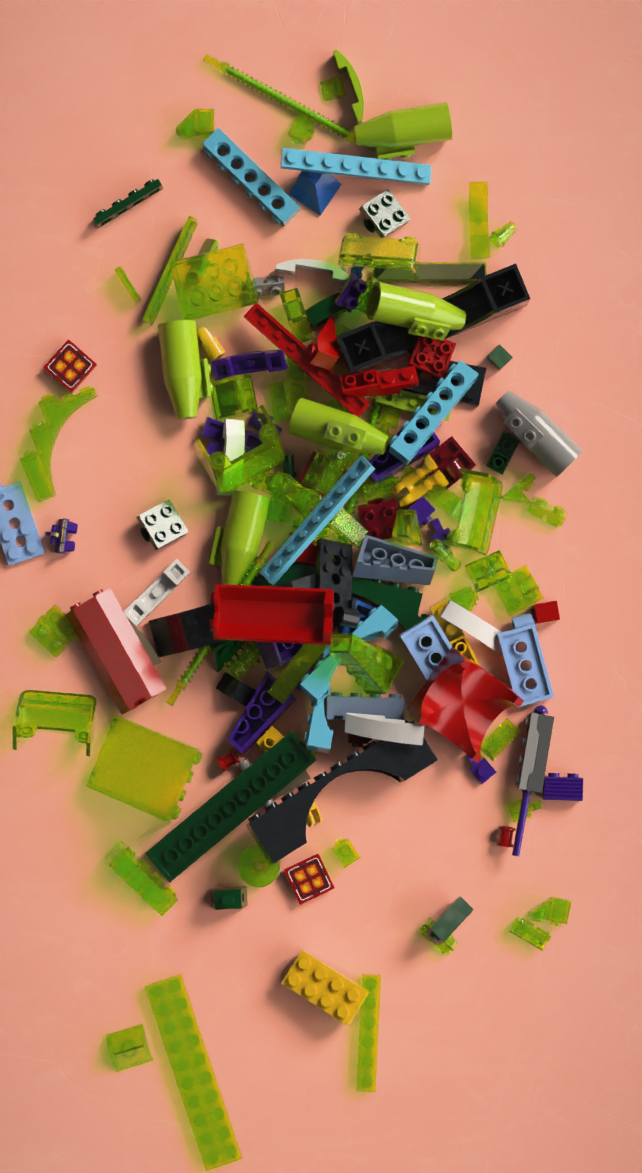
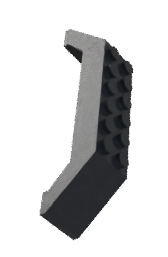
(191, 629)

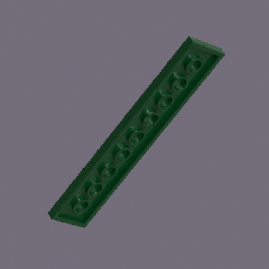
(231, 806)

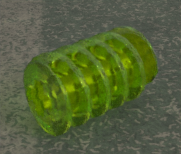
(243, 661)

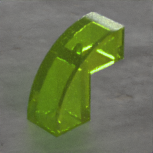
(296, 315)

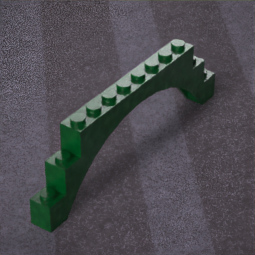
(398, 601)

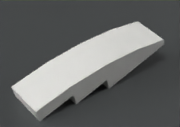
(384, 729)

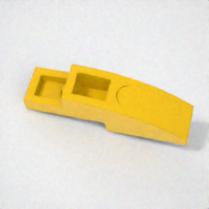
(453, 634)

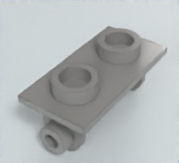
(274, 285)

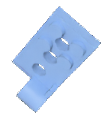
(27, 526)
(525, 632)
(421, 654)

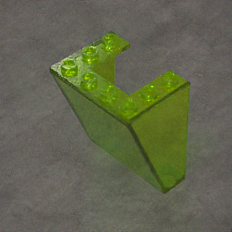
(144, 768)

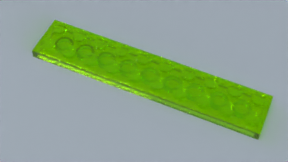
(193, 1072)

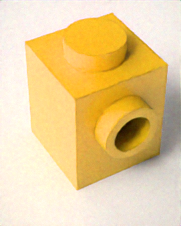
(269, 739)

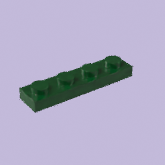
(121, 206)

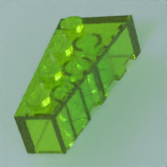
(363, 661)
(141, 877)

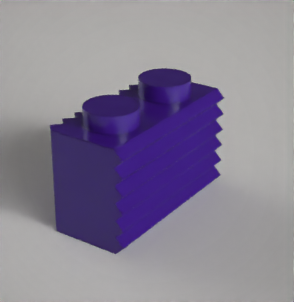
(563, 788)

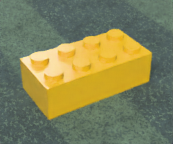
(325, 987)

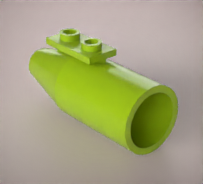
(402, 129)
(413, 309)
(183, 371)
(336, 429)
(241, 538)

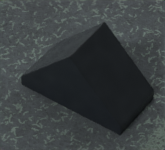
(235, 689)

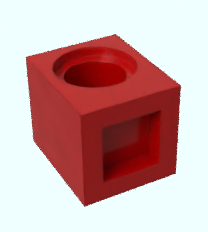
(545, 612)

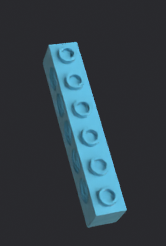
(219, 140)
(466, 377)

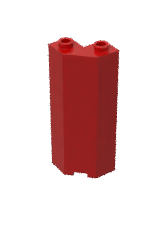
(272, 614)
(115, 650)

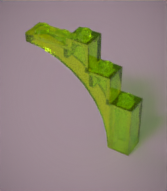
(56, 413)
(292, 492)

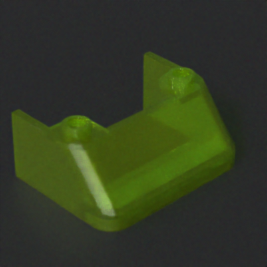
(380, 253)
(233, 474)
(477, 512)
(55, 712)

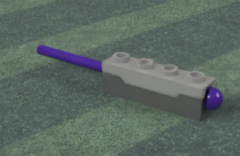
(532, 764)

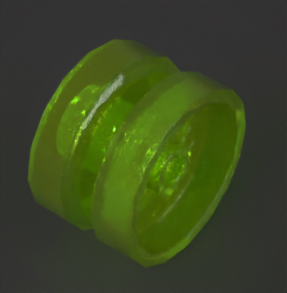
(257, 876)

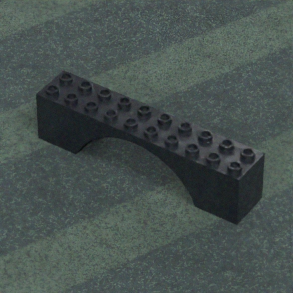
(481, 300)
(284, 825)

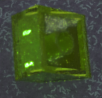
(234, 397)

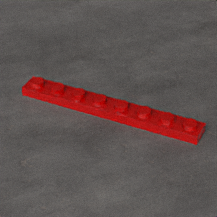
(297, 352)

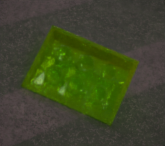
(214, 282)

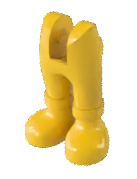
(418, 491)

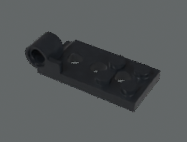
(471, 397)
(345, 609)

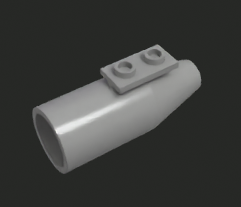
(538, 433)

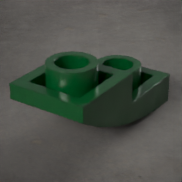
(323, 310)
(503, 453)

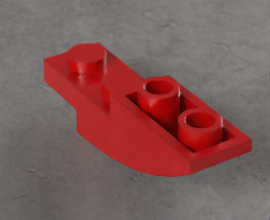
(378, 383)

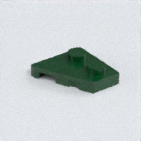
(223, 651)

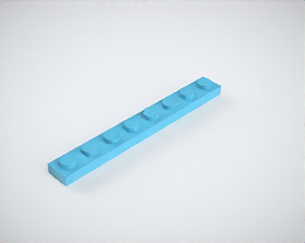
(355, 166)
(317, 520)

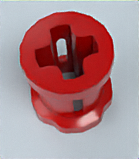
(228, 759)
(506, 836)

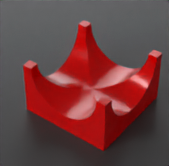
(462, 702)

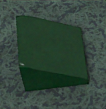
(499, 357)

